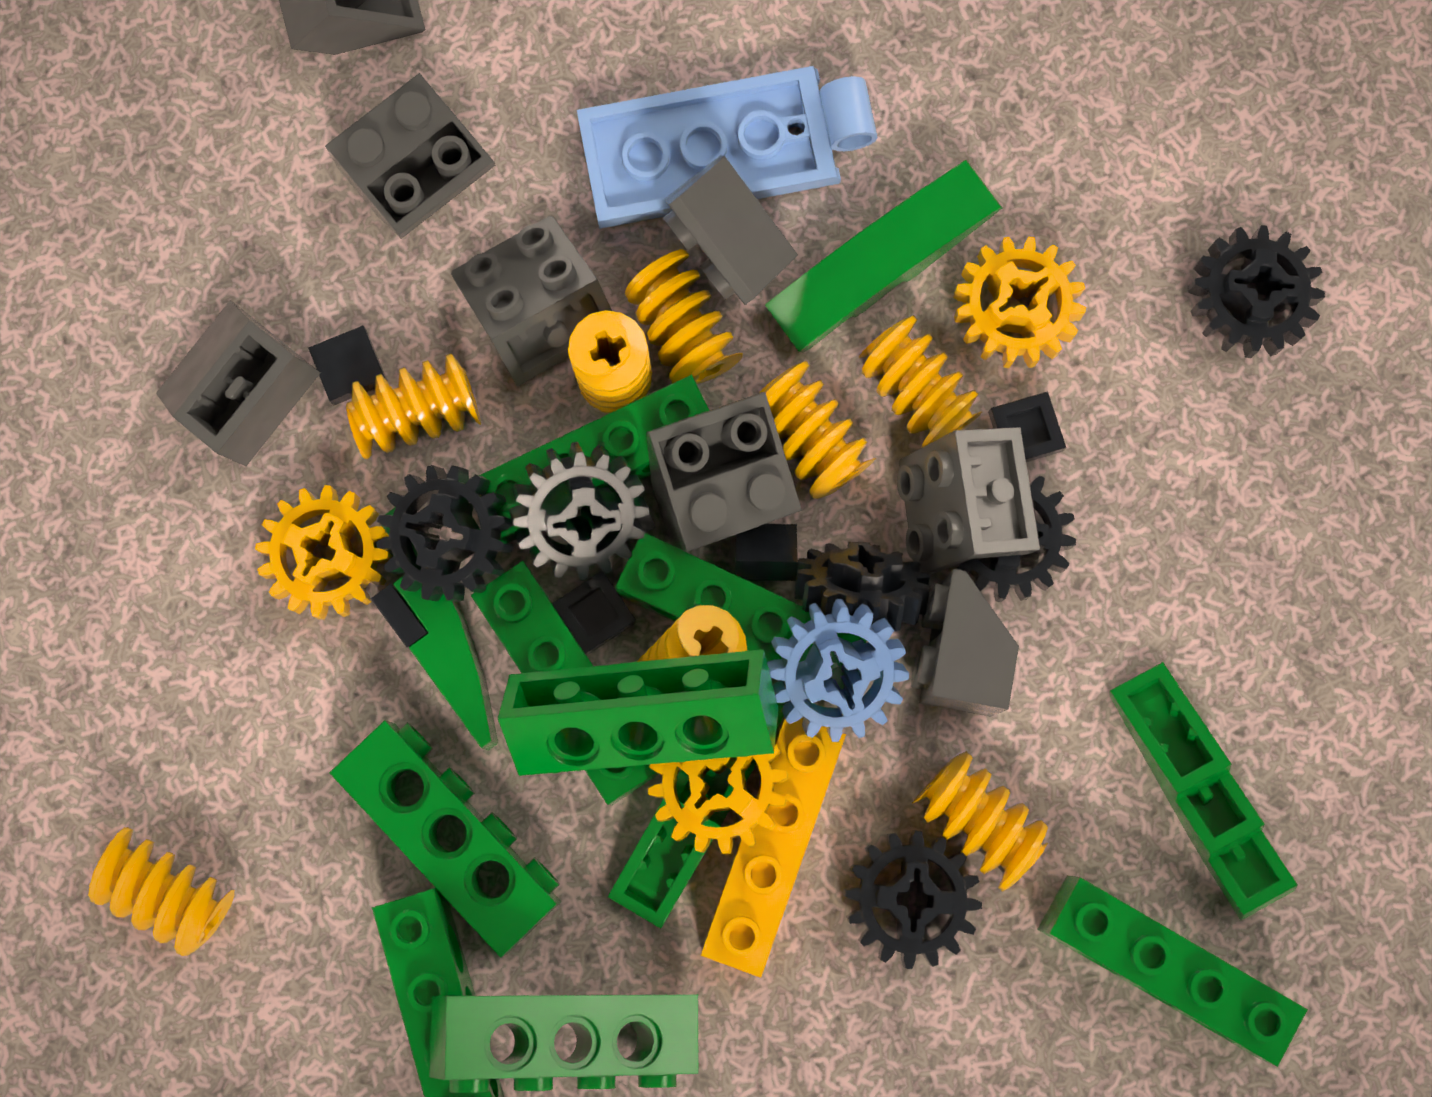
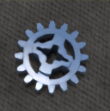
(860, 661)

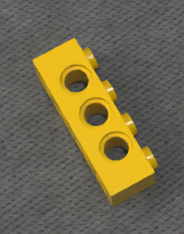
(766, 872)

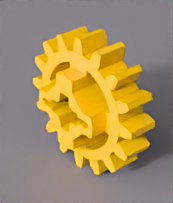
(1033, 322)
(314, 573)
(694, 815)

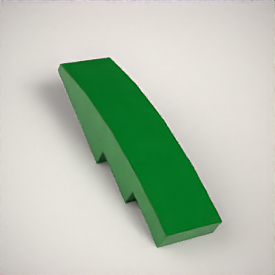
(883, 256)
(452, 661)
(1202, 791)
(661, 864)

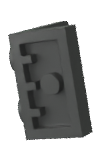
(531, 296)
(967, 499)

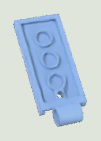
(658, 142)

